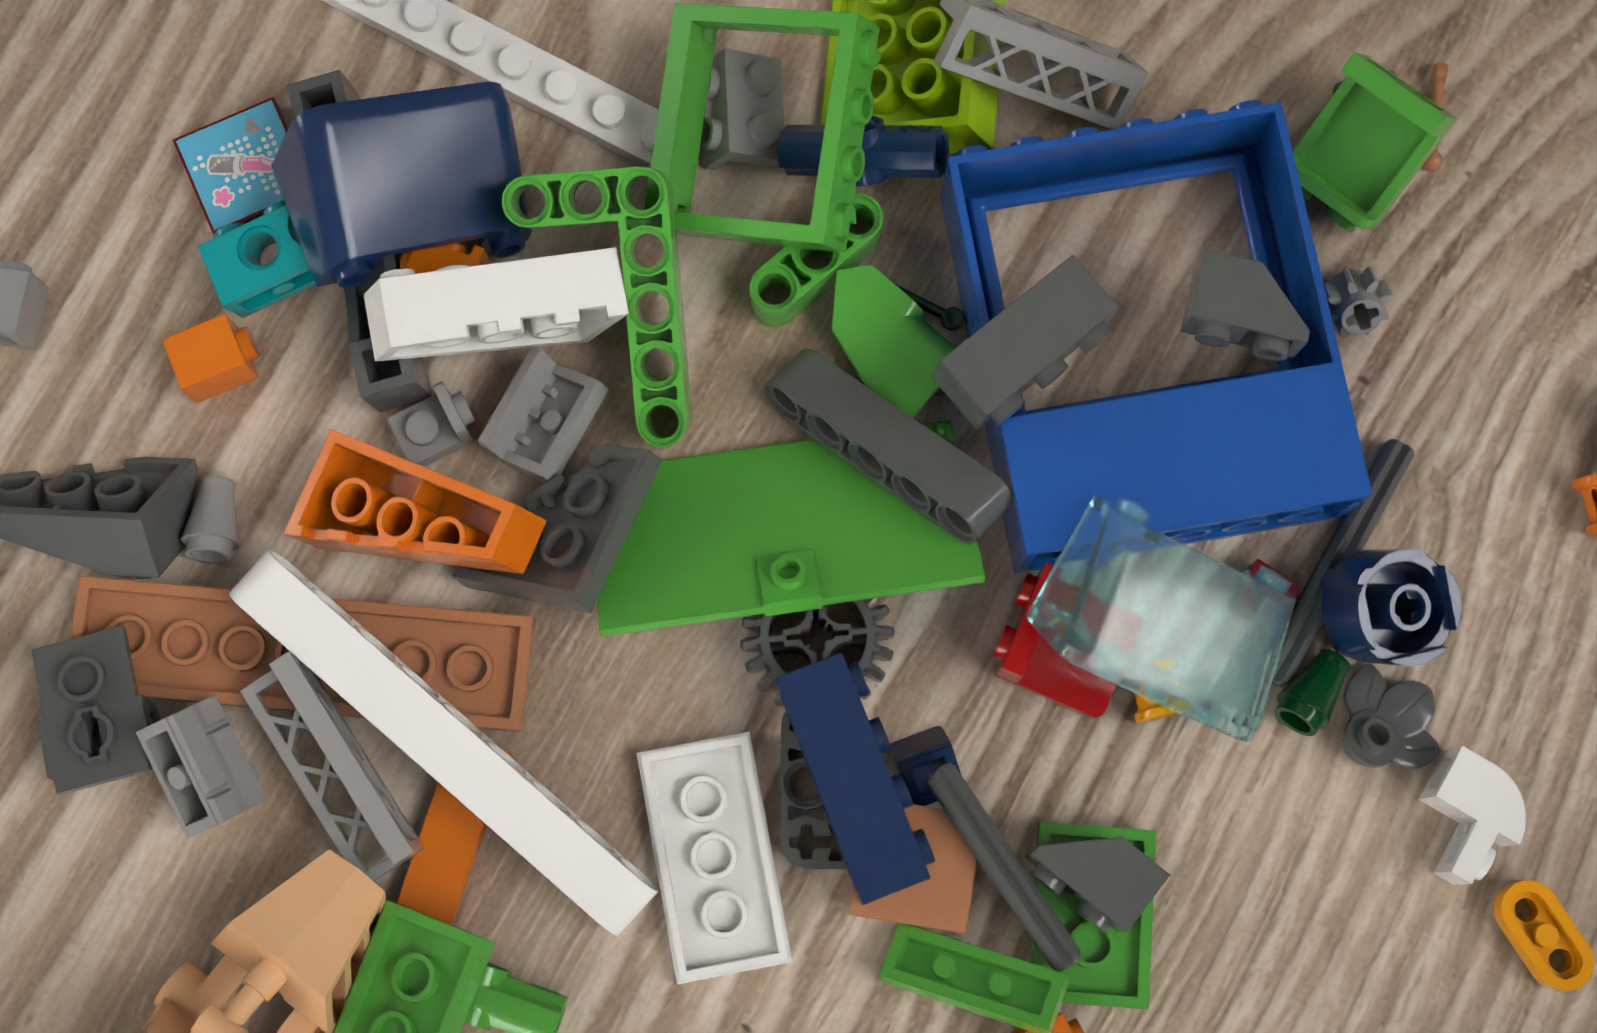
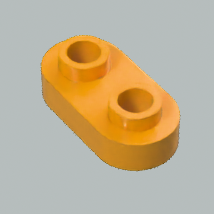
(1543, 932)

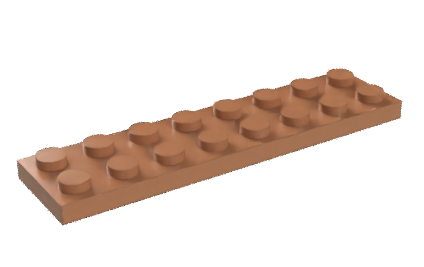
(203, 645)

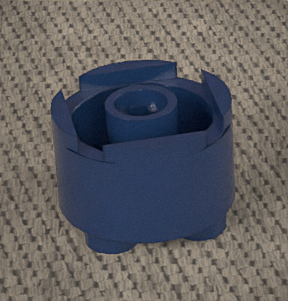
(1390, 606)

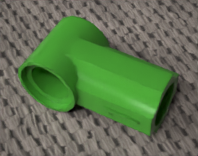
(515, 1004)

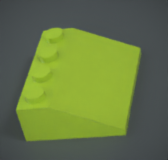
(910, 84)

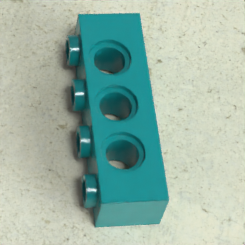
(236, 267)

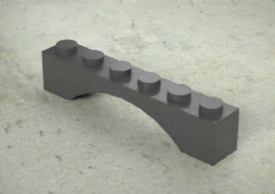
(380, 383)

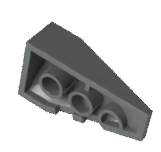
(103, 520)

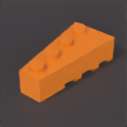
(400, 510)

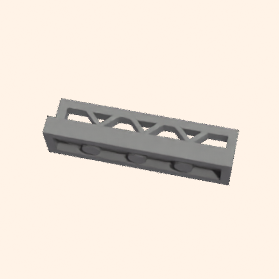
(1046, 40)
(343, 755)

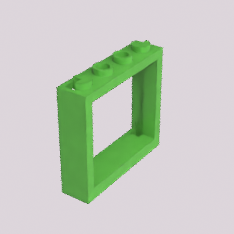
(684, 108)

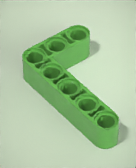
(638, 278)

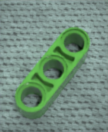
(807, 284)

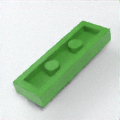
(974, 979)

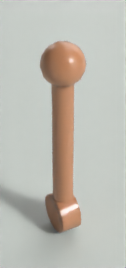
(1438, 78)

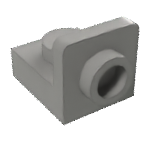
(433, 426)

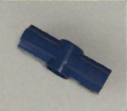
(887, 151)

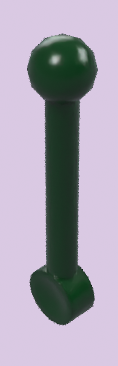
(950, 318)

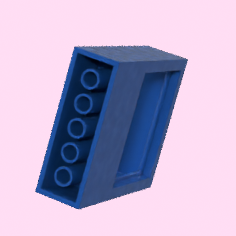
(1195, 454)

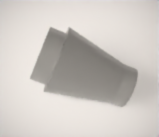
(212, 525)

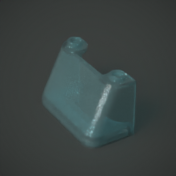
(1165, 618)

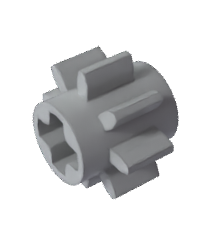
(1357, 300)

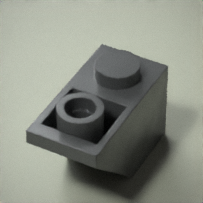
(1243, 306)
(1104, 875)

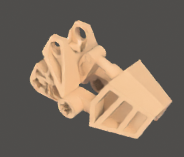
(293, 941)

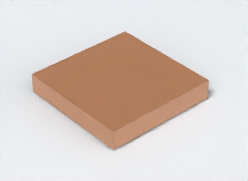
(945, 897)

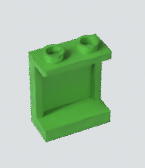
(1368, 144)

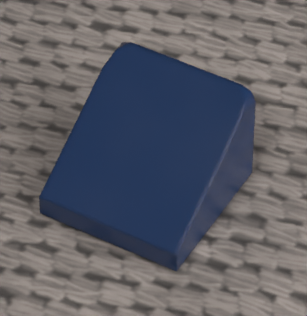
(918, 757)

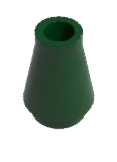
(1312, 695)

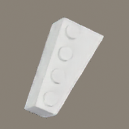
(495, 305)

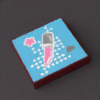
(233, 163)

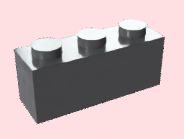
(1026, 344)

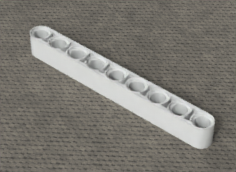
(444, 742)

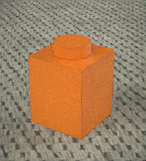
(212, 357)

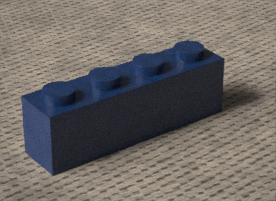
(853, 779)

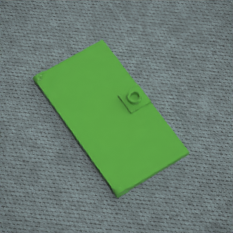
(773, 538)

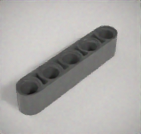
(888, 446)

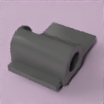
(91, 711)

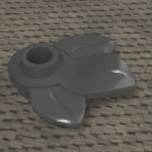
(1394, 716)

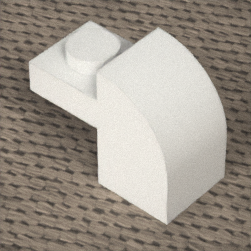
(1485, 807)

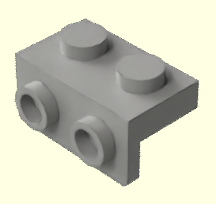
(743, 110)
(542, 416)

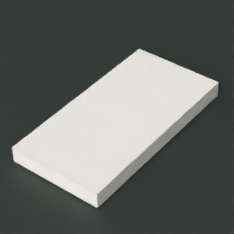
(714, 858)

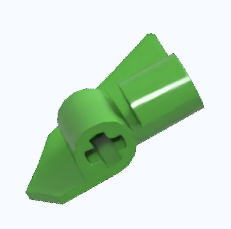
(887, 338)

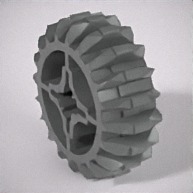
(843, 636)

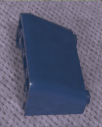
(400, 178)

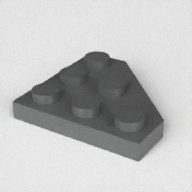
(583, 530)

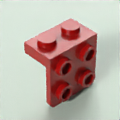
(1037, 667)

